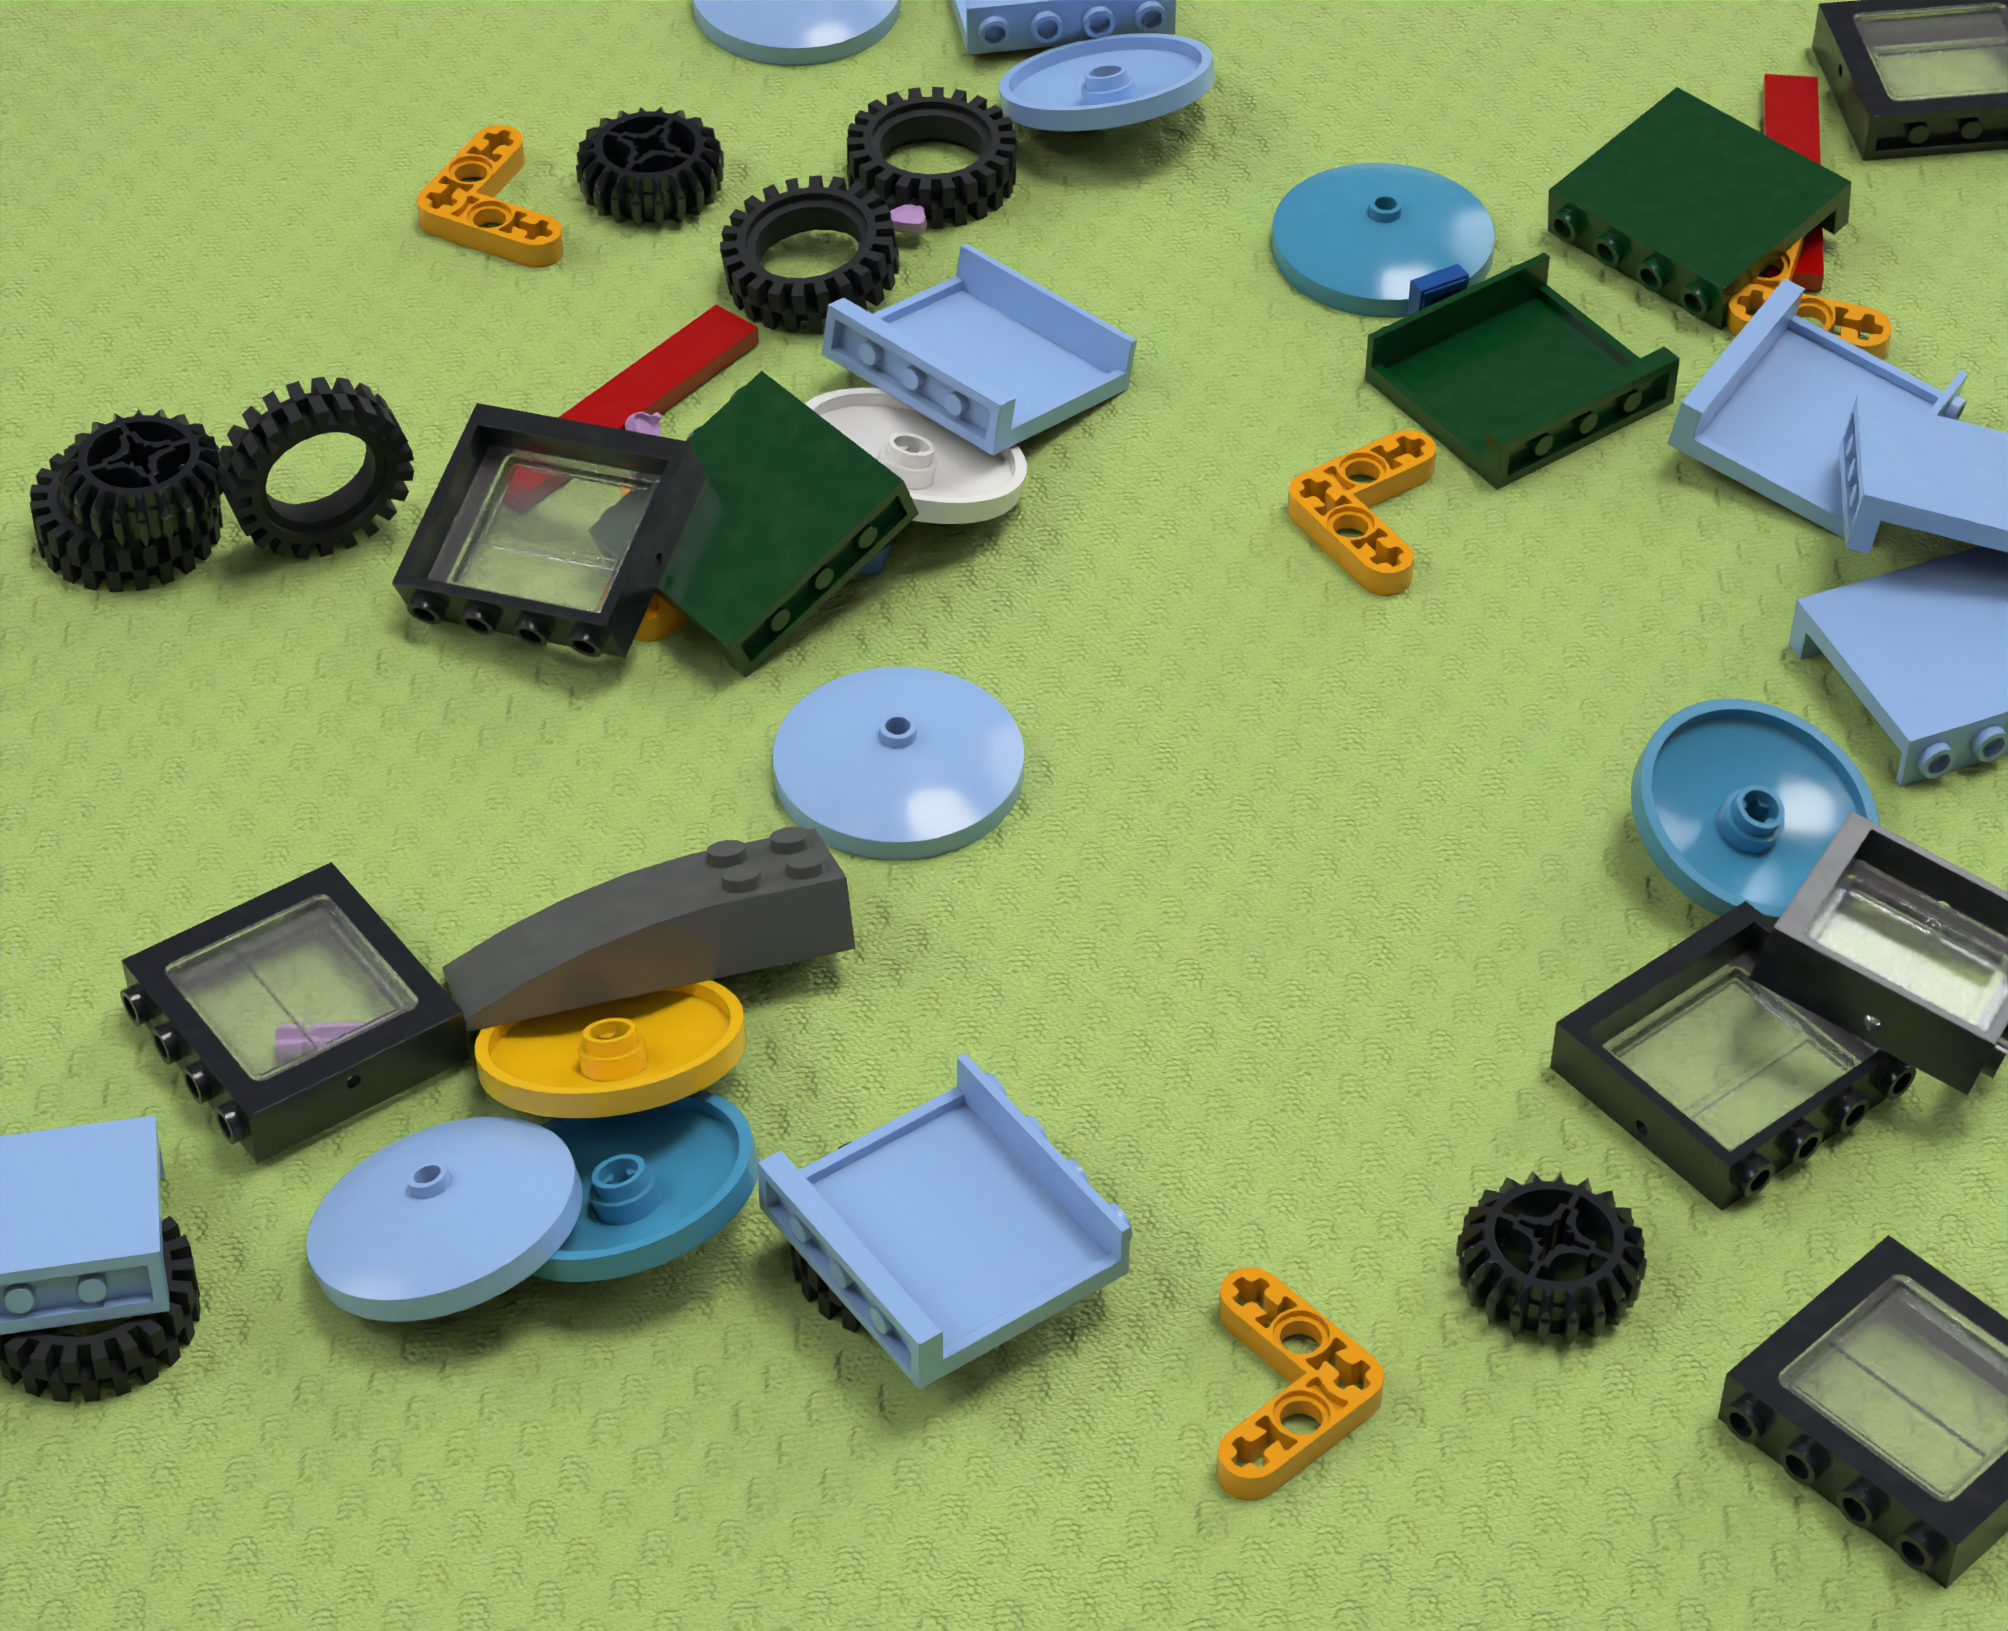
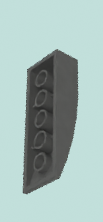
(662, 930)

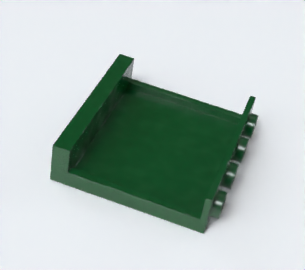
(1694, 203)
(1515, 374)
(776, 522)

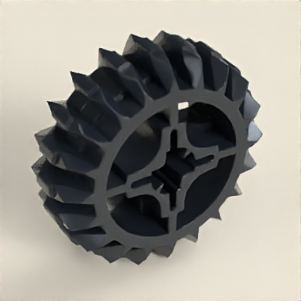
(650, 166)
(141, 477)
(1551, 1257)

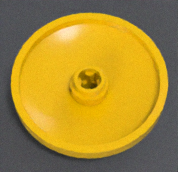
(614, 1053)

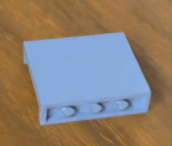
(1030, 24)
(984, 353)
(1782, 403)
(1922, 476)
(1922, 656)
(81, 1225)
(949, 1226)

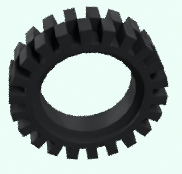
(937, 120)
(799, 212)
(296, 420)
(84, 555)
(116, 1353)

